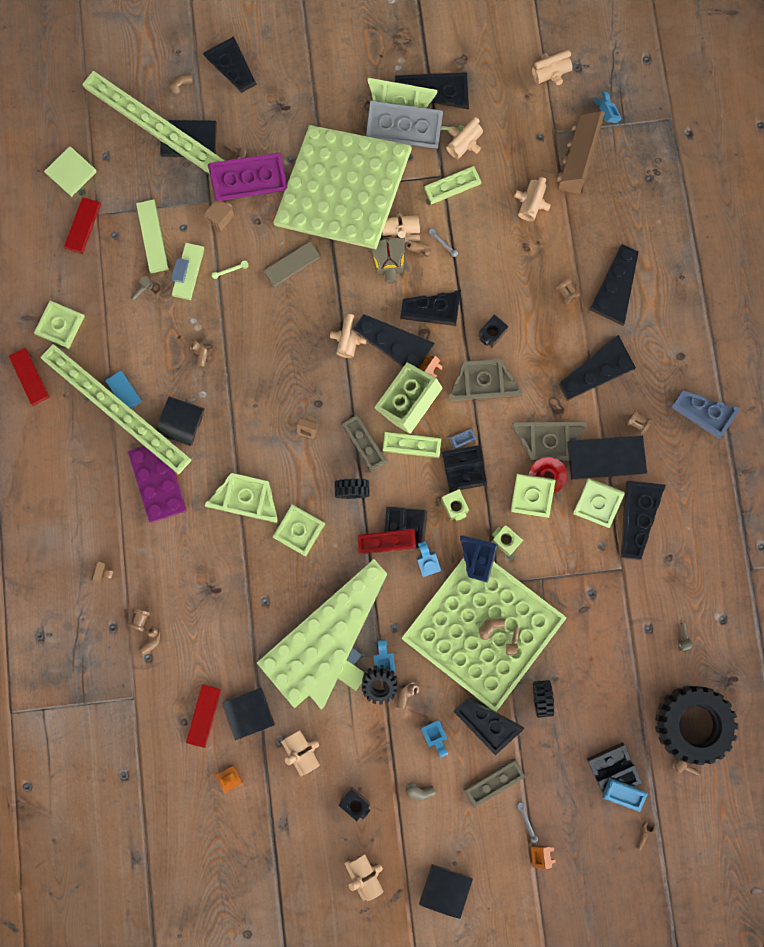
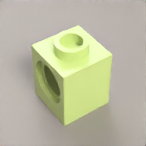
(455, 496)
(515, 540)

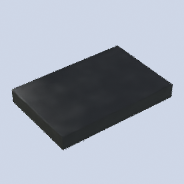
(200, 130)

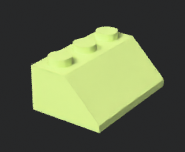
(408, 397)

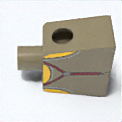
(389, 258)

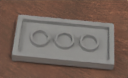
(404, 124)

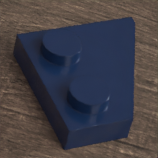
(478, 557)

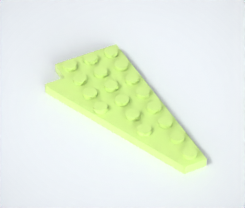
(317, 650)

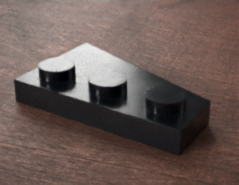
(231, 63)
(432, 309)
(488, 725)

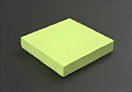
(70, 171)
(59, 324)
(532, 495)
(598, 502)
(298, 530)

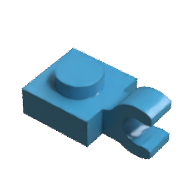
(610, 109)
(428, 561)
(383, 657)
(435, 735)

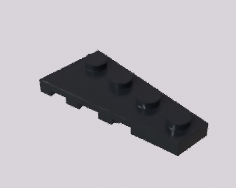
(451, 87)
(616, 288)
(392, 341)
(601, 368)
(640, 509)

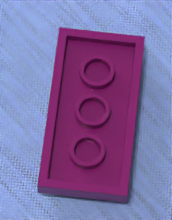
(247, 177)
(156, 485)

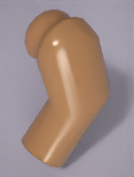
(178, 81)
(489, 625)
(406, 692)

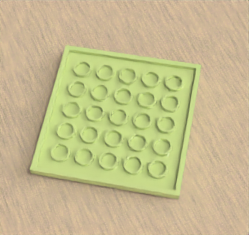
(342, 186)
(451, 638)

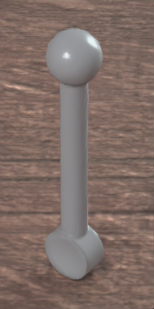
(432, 232)
(521, 806)

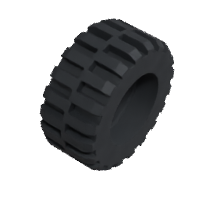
(721, 734)

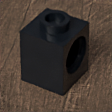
(495, 324)
(351, 796)

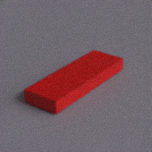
(82, 225)
(29, 376)
(386, 541)
(203, 716)

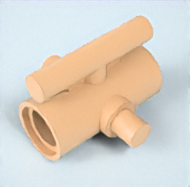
(552, 67)
(465, 139)
(532, 199)
(402, 227)
(347, 338)
(301, 753)
(364, 877)

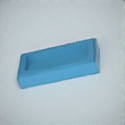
(123, 390)
(624, 794)

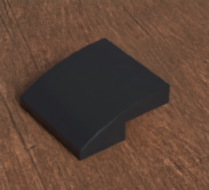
(180, 420)
(464, 468)
(401, 519)
(248, 714)
(613, 764)
(445, 891)

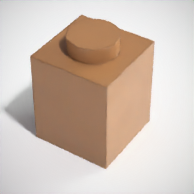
(219, 214)

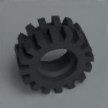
(352, 488)
(379, 674)
(543, 698)

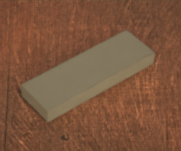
(292, 264)
(364, 443)
(494, 783)

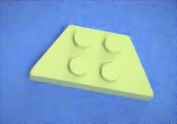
(400, 93)
(245, 497)

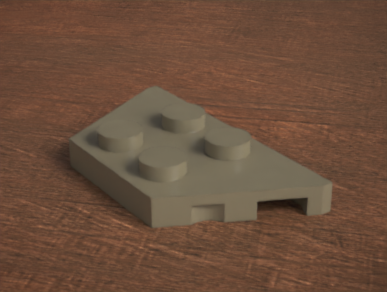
(483, 381)
(548, 438)

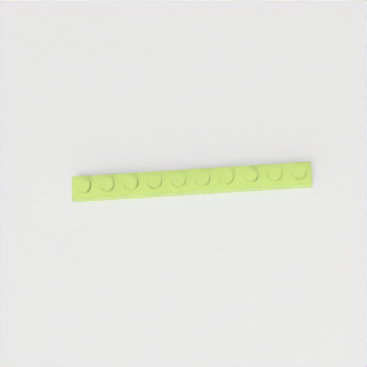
(150, 121)
(116, 409)

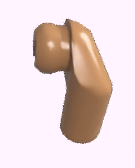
(418, 248)
(201, 352)
(153, 640)

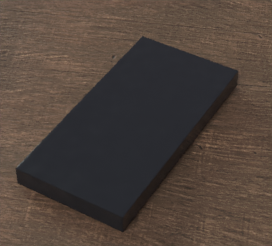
(607, 457)

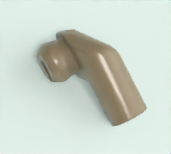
(419, 794)

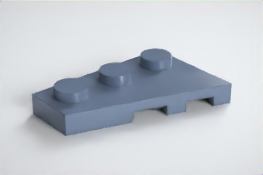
(709, 415)

